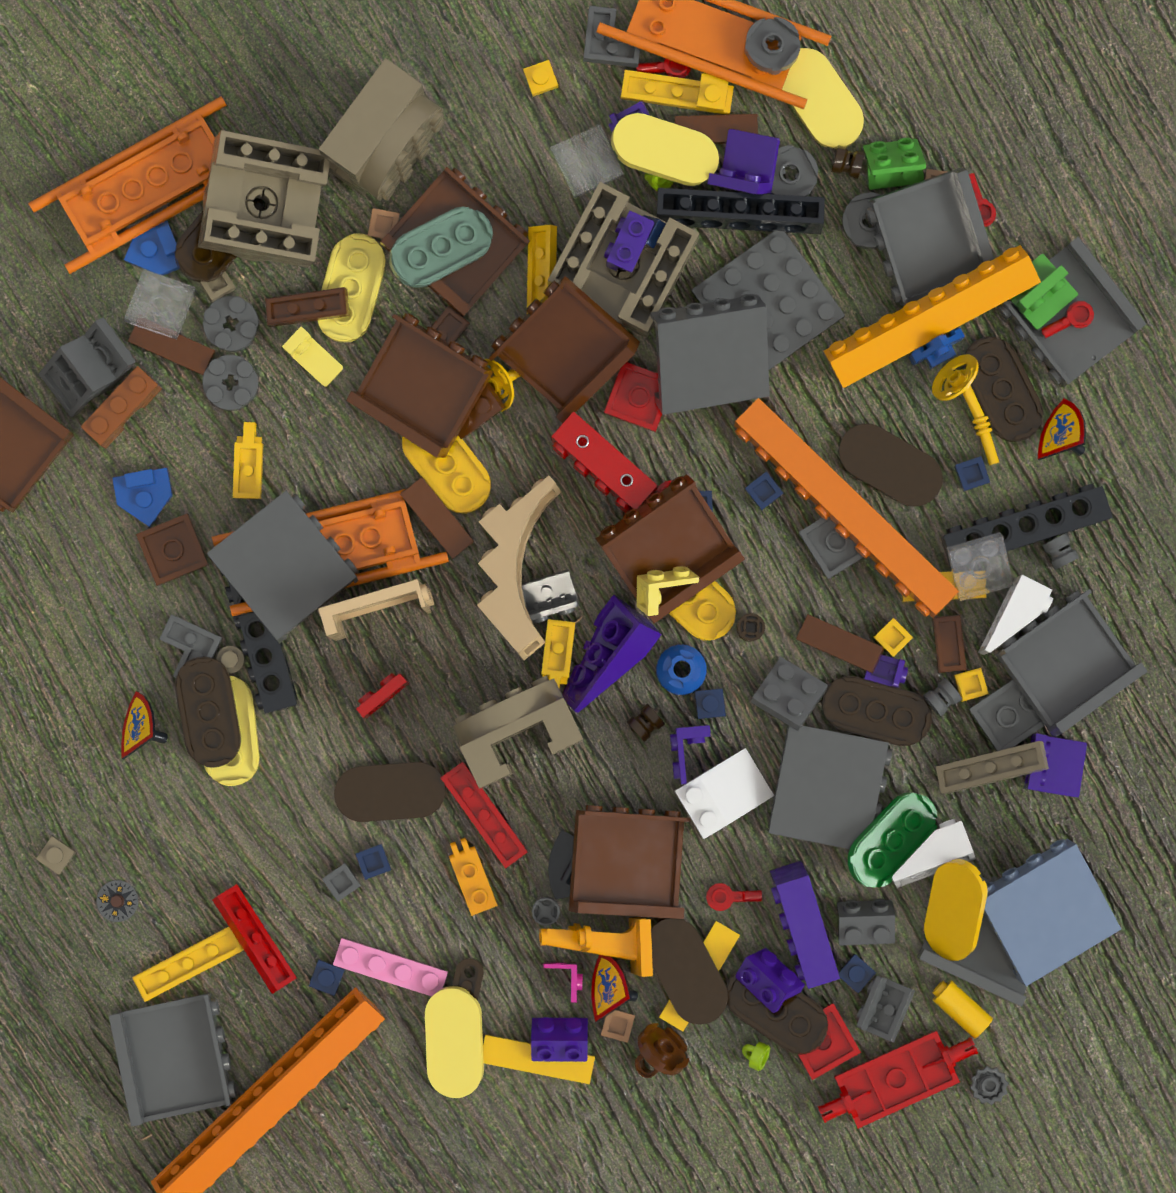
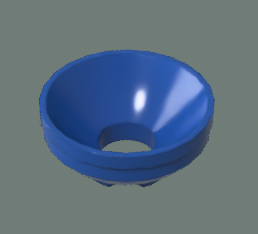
(676, 684)

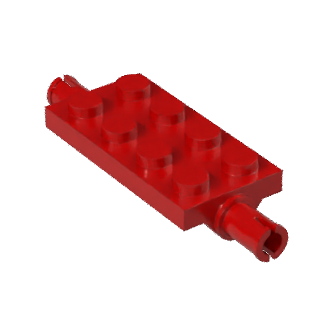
(897, 1079)

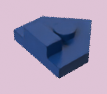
(154, 250)
(938, 349)
(143, 493)

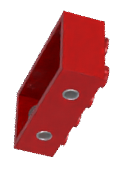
(603, 462)

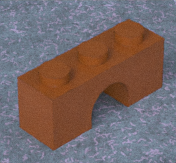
(123, 402)

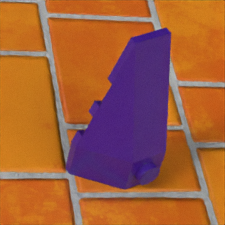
(617, 645)

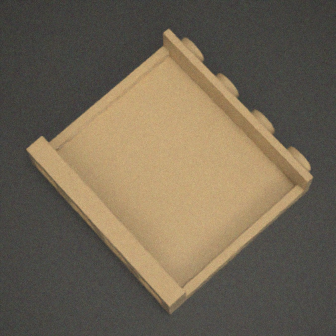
(336, 613)

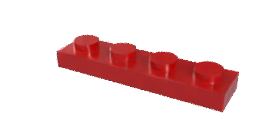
(484, 815)
(254, 939)

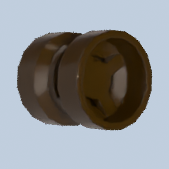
(841, 162)
(750, 627)
(639, 724)

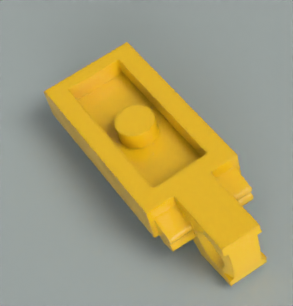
(248, 464)
(558, 650)

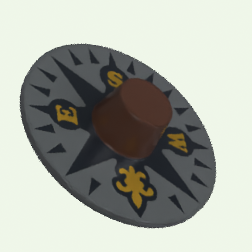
(117, 901)

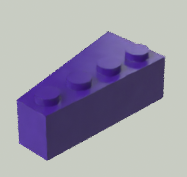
(804, 924)

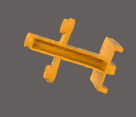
(631, 945)

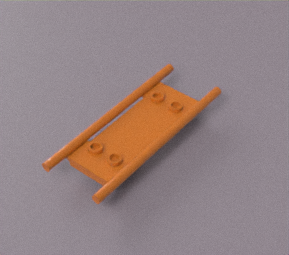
(708, 41)
(137, 184)
(369, 535)

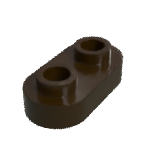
(471, 984)

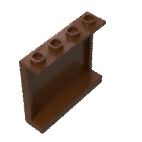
(469, 283)
(565, 346)
(422, 385)
(27, 445)
(669, 533)
(627, 863)

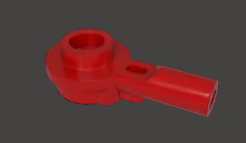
(670, 67)
(986, 208)
(1078, 315)
(721, 896)

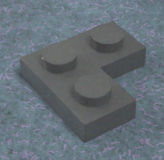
(605, 49)
(190, 639)

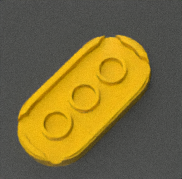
(456, 479)
(707, 613)
(955, 909)

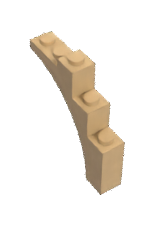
(503, 565)

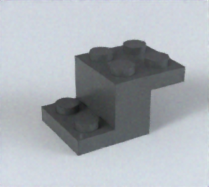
(87, 367)

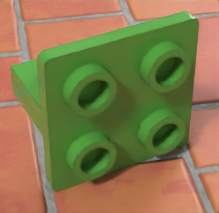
(894, 163)
(1046, 298)

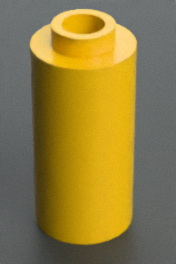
(961, 1008)

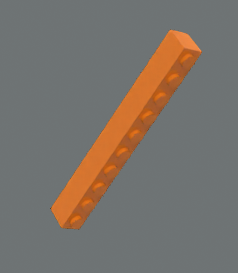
(846, 508)
(271, 1096)

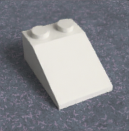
(1020, 607)
(724, 793)
(942, 846)

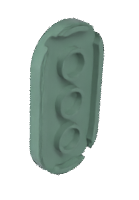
(440, 247)

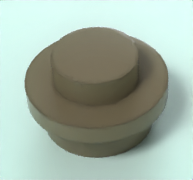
(231, 658)

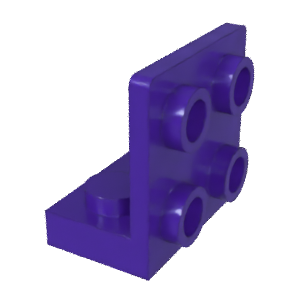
(748, 163)
(693, 735)
(1065, 767)

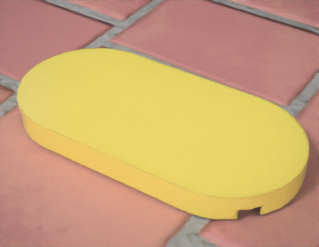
(831, 110)
(664, 149)
(358, 266)
(247, 759)
(454, 1042)

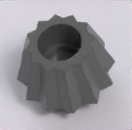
(989, 1085)

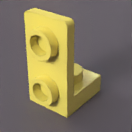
(312, 357)
(648, 586)

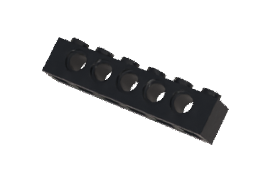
(742, 210)
(1092, 498)
(285, 695)

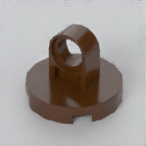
(662, 1050)

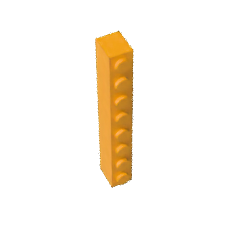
(932, 315)

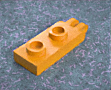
(472, 878)

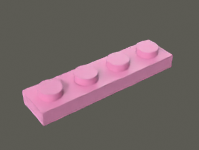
(389, 967)

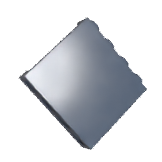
(1048, 911)

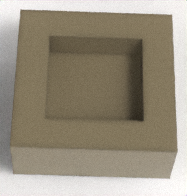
(218, 288)
(56, 855)

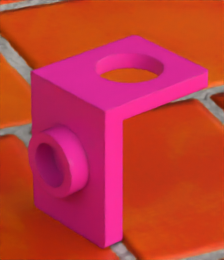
(576, 979)

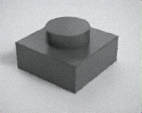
(341, 882)

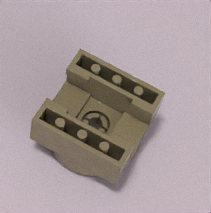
(383, 133)
(279, 174)
(623, 295)
(510, 718)

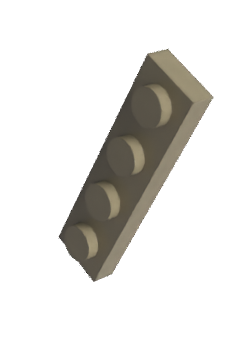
(992, 767)

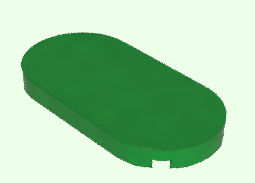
(891, 839)

